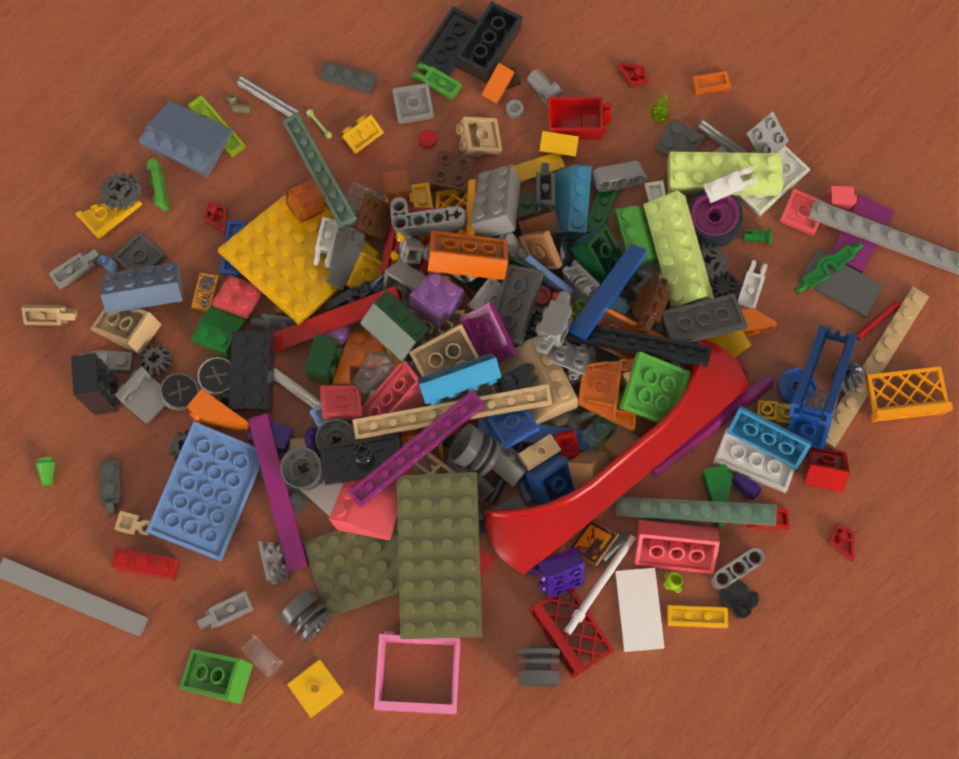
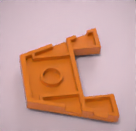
(355, 353)
(600, 391)

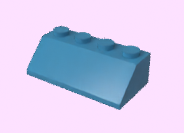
(572, 200)
(459, 378)
(769, 437)

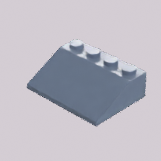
(186, 138)

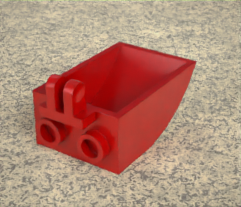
(578, 116)

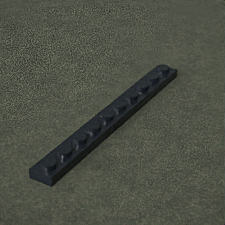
(637, 342)

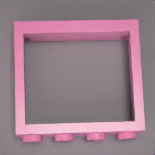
(391, 637)

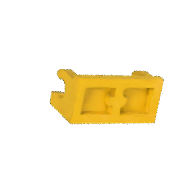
(559, 143)

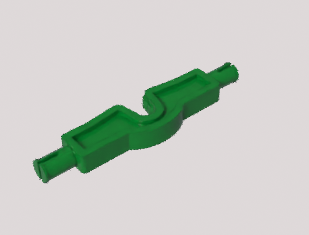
(821, 273)

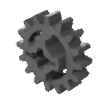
(120, 191)
(714, 258)

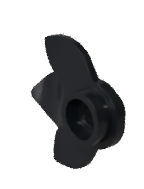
(738, 597)

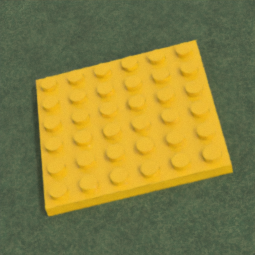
(279, 259)

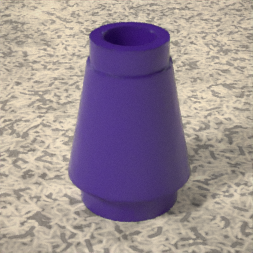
(747, 486)

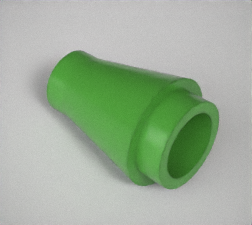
(45, 468)

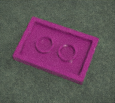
(488, 333)

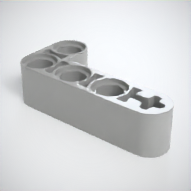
(429, 218)

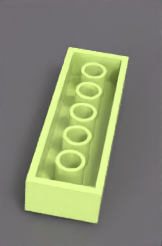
(692, 170)
(678, 249)

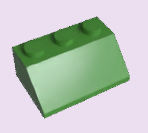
(634, 229)

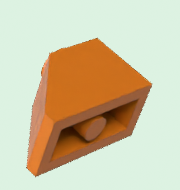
(757, 322)

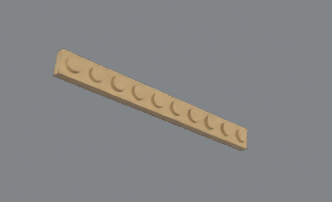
(876, 363)
(424, 416)

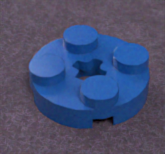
(785, 385)

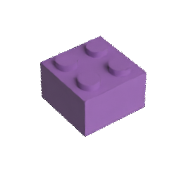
(436, 299)

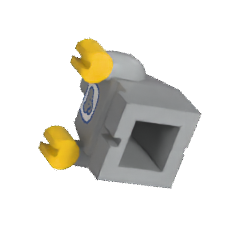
(409, 249)

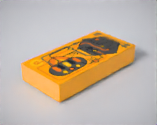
(205, 292)

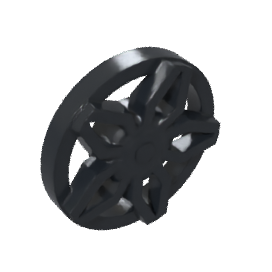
(723, 287)

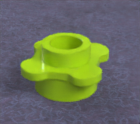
(673, 581)

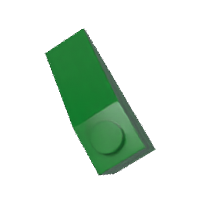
(717, 484)

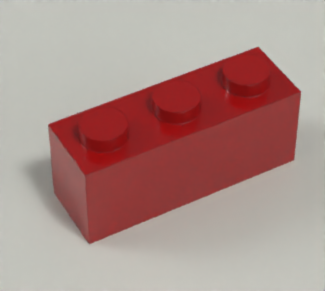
(145, 564)

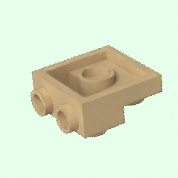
(479, 136)

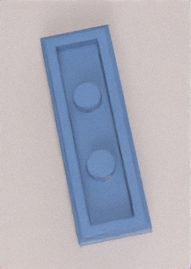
(549, 279)

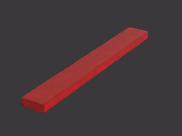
(328, 321)

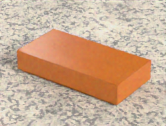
(711, 82)
(498, 83)

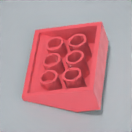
(374, 519)

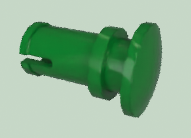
(756, 235)

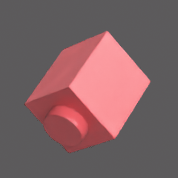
(842, 197)

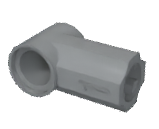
(543, 86)

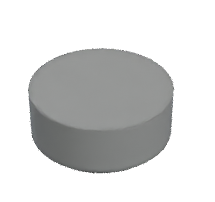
(514, 109)

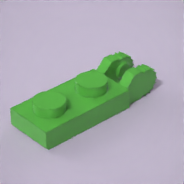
(437, 81)
(158, 184)

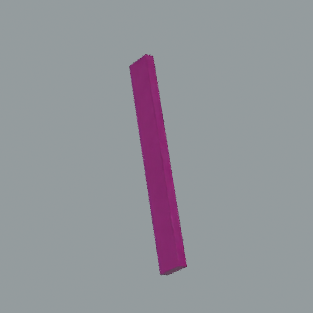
(716, 423)
(416, 448)
(278, 492)

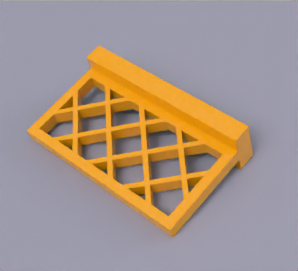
(469, 198)
(908, 410)

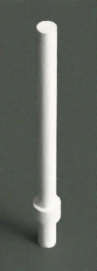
(579, 614)

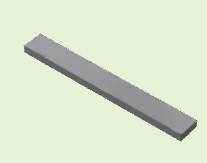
(72, 597)

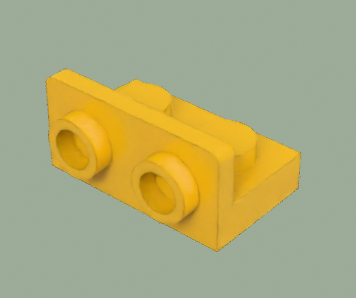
(362, 133)

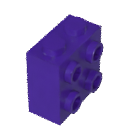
(561, 572)

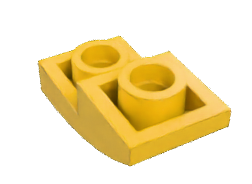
(774, 411)

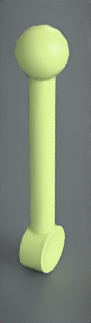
(310, 114)

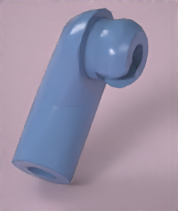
(108, 263)

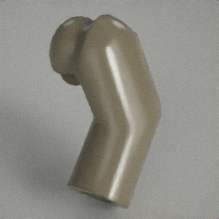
(235, 105)

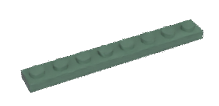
(320, 171)
(696, 511)

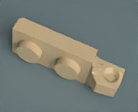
(47, 314)

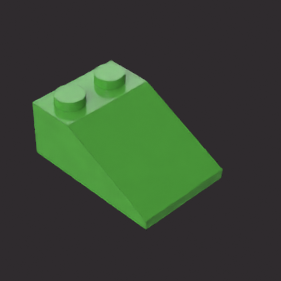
(216, 676)

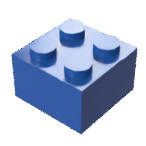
(550, 479)

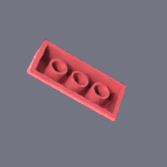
(396, 393)
(676, 546)

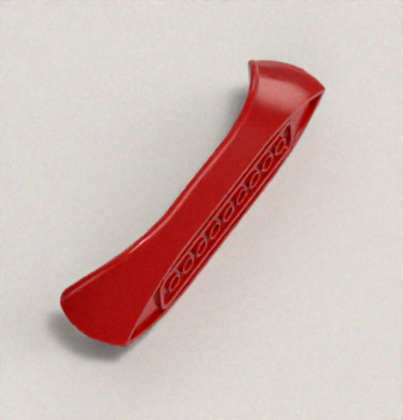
(533, 533)

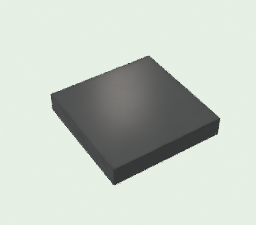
(139, 253)

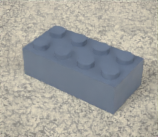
(142, 287)

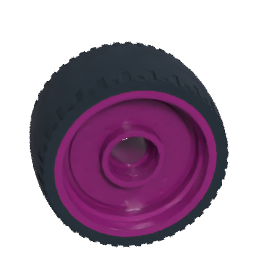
(729, 216)

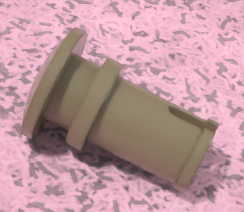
(561, 420)

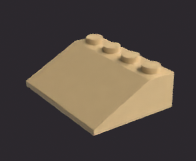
(445, 351)
(561, 391)

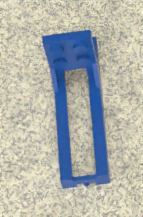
(810, 421)

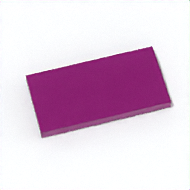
(870, 210)

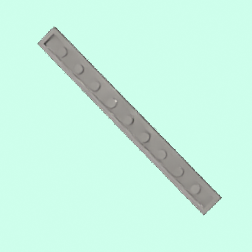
(885, 236)

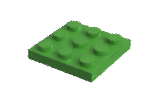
(653, 387)

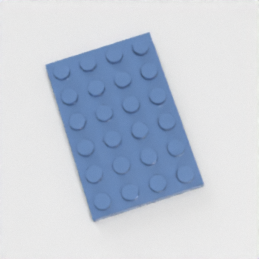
(205, 492)

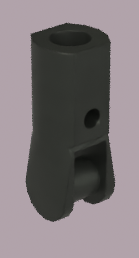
(617, 543)

